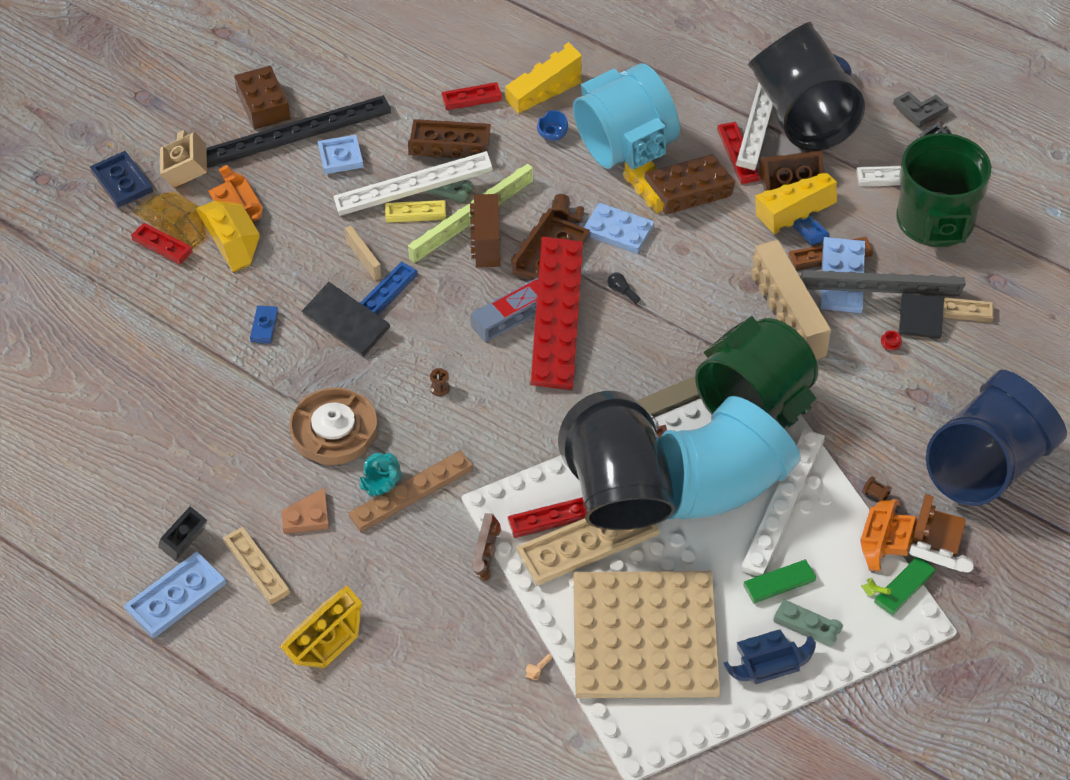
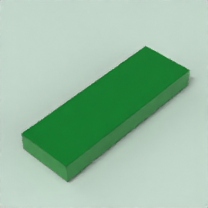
(779, 581)
(905, 585)

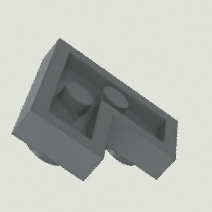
(919, 111)

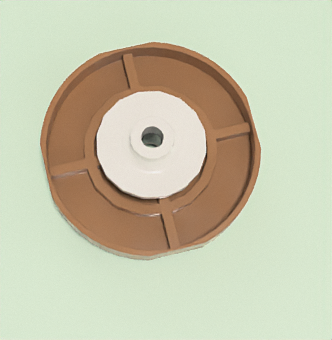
(333, 426)

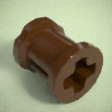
(443, 378)
(876, 489)

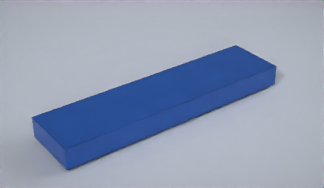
(389, 288)

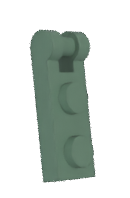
(450, 191)
(808, 622)

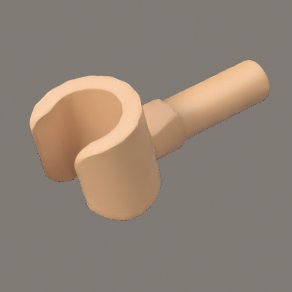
(534, 671)

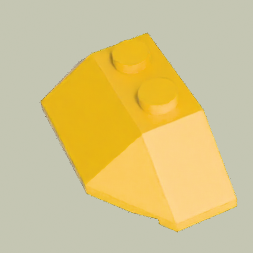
(231, 231)
(325, 631)

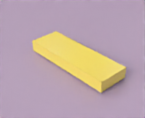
(415, 211)

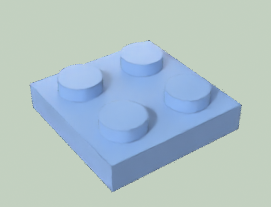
(340, 154)

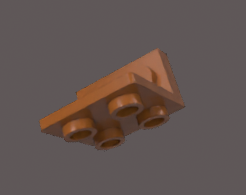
(938, 528)

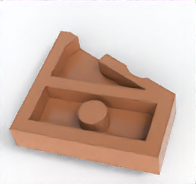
(306, 514)

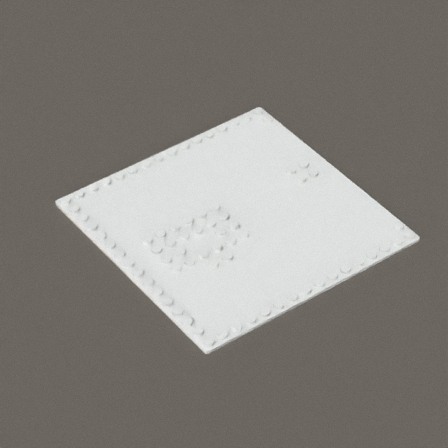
(823, 529)

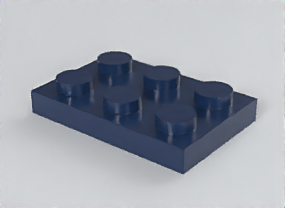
(121, 179)

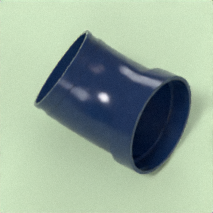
(993, 440)

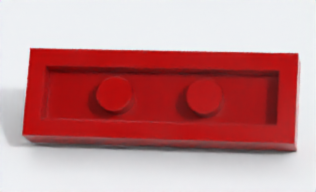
(471, 96)
(161, 243)

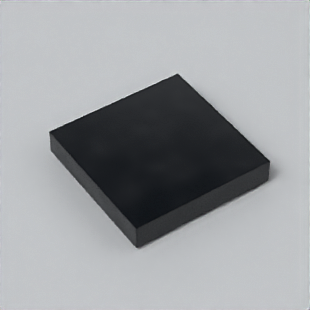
(921, 315)

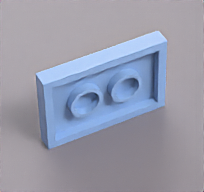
(619, 228)

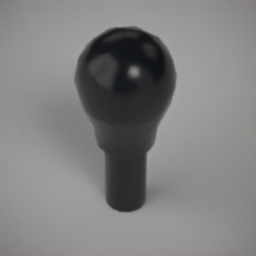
(618, 283)

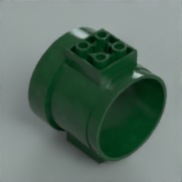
(947, 166)
(761, 364)

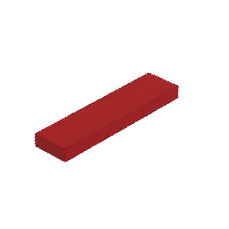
(732, 141)
(546, 517)

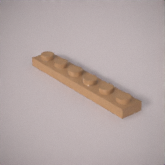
(410, 491)

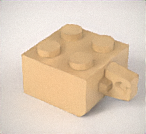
(183, 159)

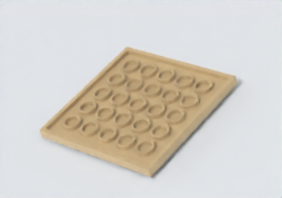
(645, 635)

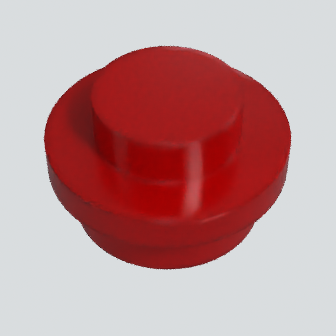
(891, 340)

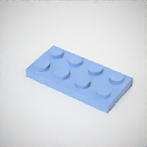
(842, 256)
(175, 595)

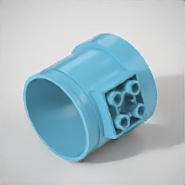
(626, 117)

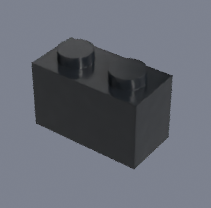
(182, 533)

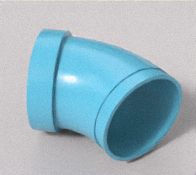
(727, 459)

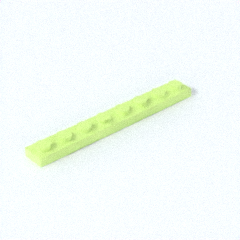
(461, 219)

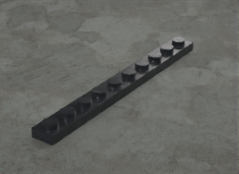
(297, 130)

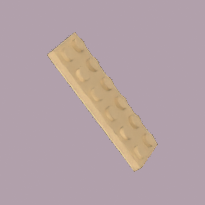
(575, 548)

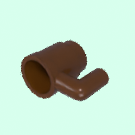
(561, 208)

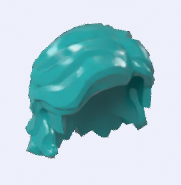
(380, 474)

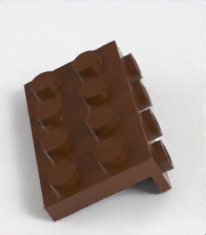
(448, 138)
(691, 183)
(526, 261)

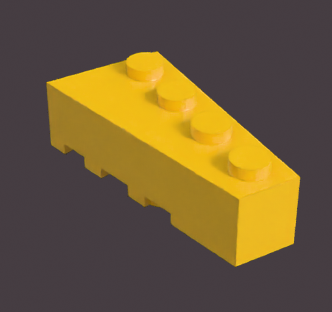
(546, 79)
(795, 201)

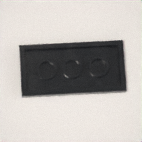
(346, 319)

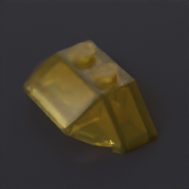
(173, 216)

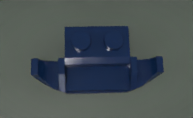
(770, 657)

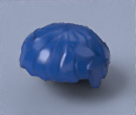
(552, 125)

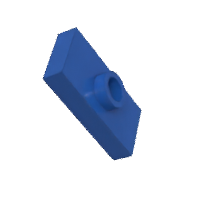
(810, 230)
(264, 324)

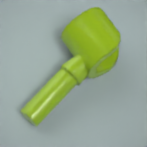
(872, 588)

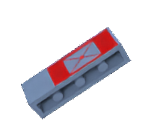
(505, 312)

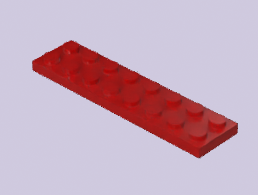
(556, 313)

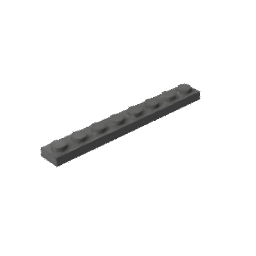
(883, 282)

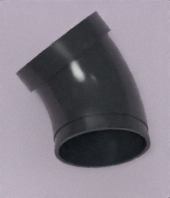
(809, 89)
(619, 462)

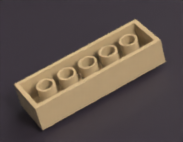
(789, 296)

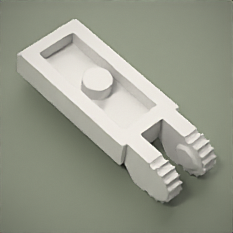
(941, 557)

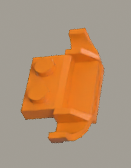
(237, 190)
(886, 533)

